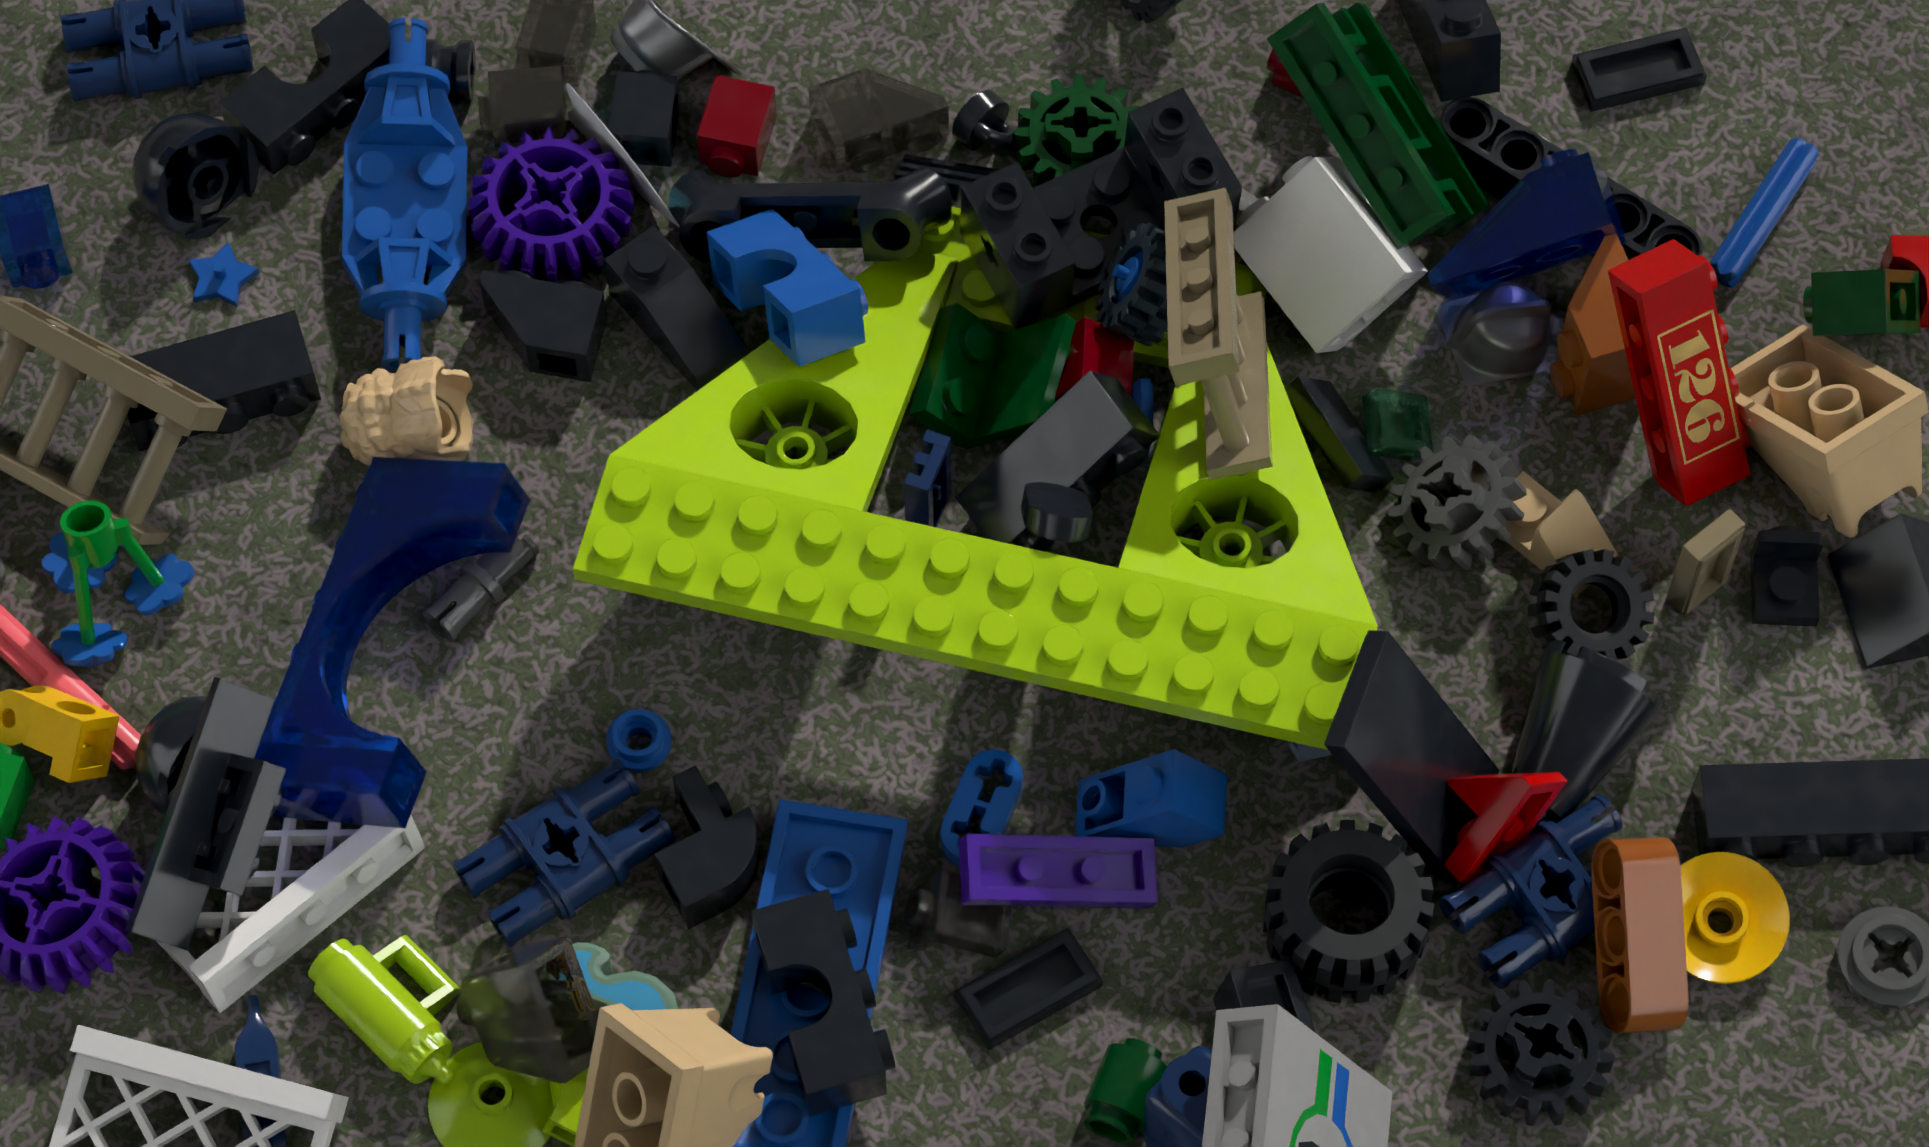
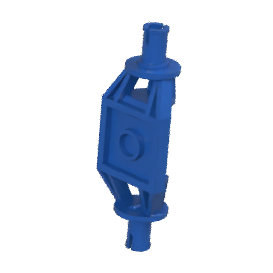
(404, 194)

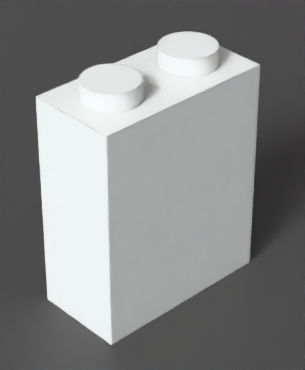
(1324, 253)

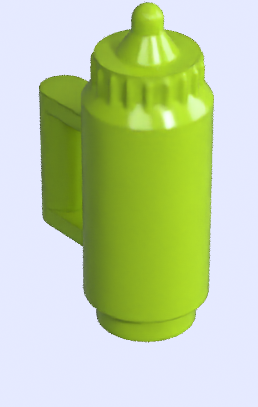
(383, 1010)

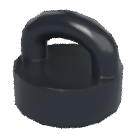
(983, 122)

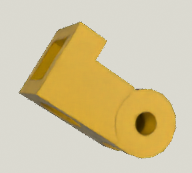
(62, 727)

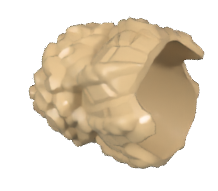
(408, 413)

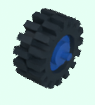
(1136, 287)

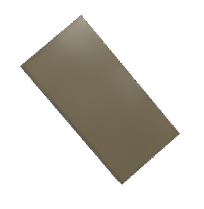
(1705, 562)

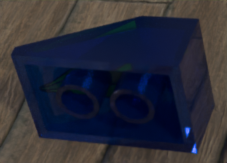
(1537, 226)

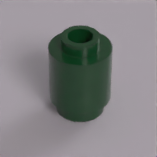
(1119, 1090)

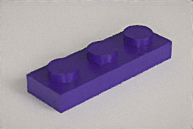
(1057, 871)

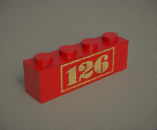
(1680, 371)

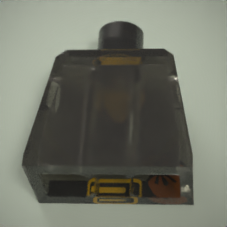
(532, 1010)

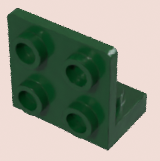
(986, 382)

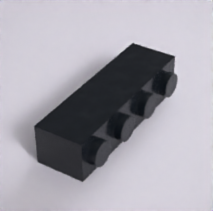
(1814, 810)

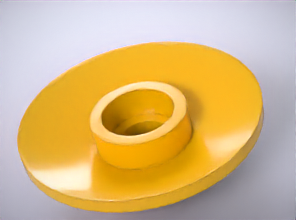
(1753, 903)

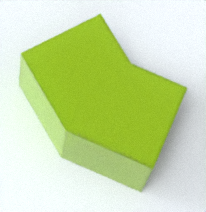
(566, 1109)

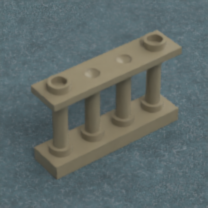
(1217, 333)
(125, 386)

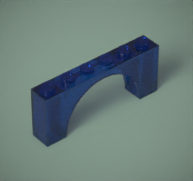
(401, 527)

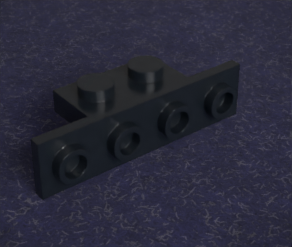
(212, 818)

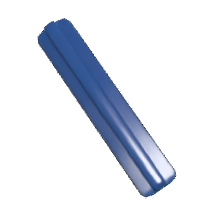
(1763, 211)

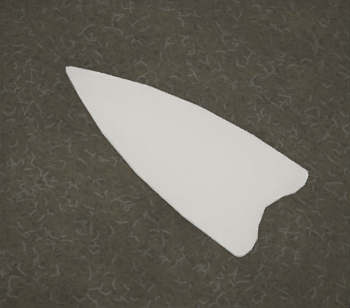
(591, 126)

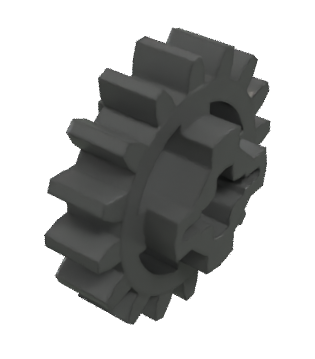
(1457, 502)

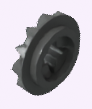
(1888, 929)

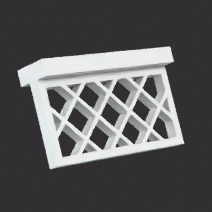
(262, 940)
(188, 1078)

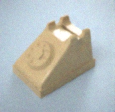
(1832, 425)
(668, 1081)

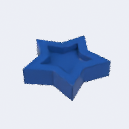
(221, 276)

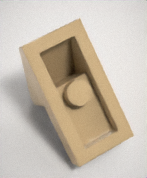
(1555, 527)

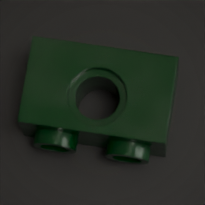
(1863, 302)

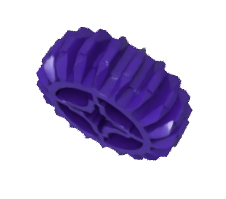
(541, 233)
(65, 925)

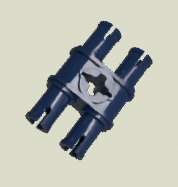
(139, 66)
(1515, 880)
(560, 883)

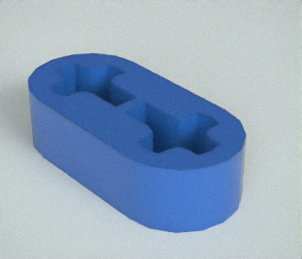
(967, 800)

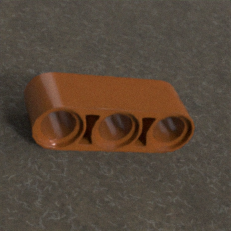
(1639, 935)

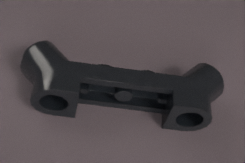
(874, 216)

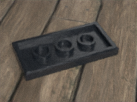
(1403, 749)

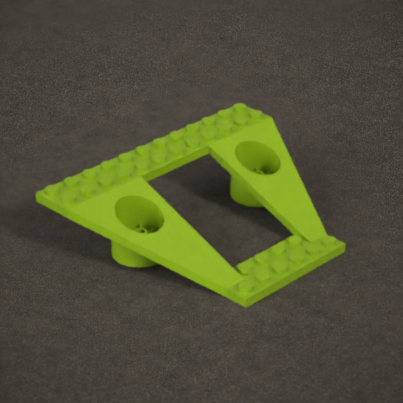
(789, 540)

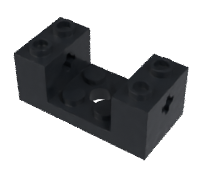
(1033, 237)

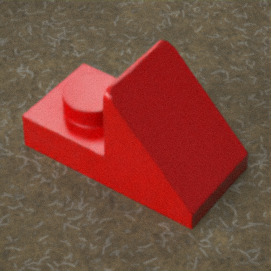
(1505, 811)

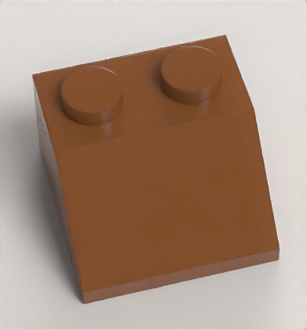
(1591, 351)

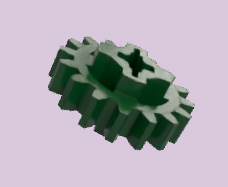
(1050, 125)

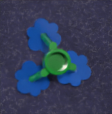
(79, 562)

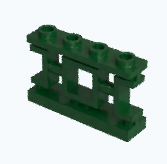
(1378, 122)

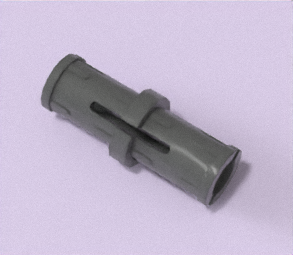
(477, 586)

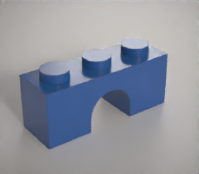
(806, 297)

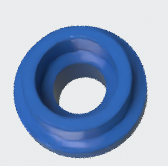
(639, 722)

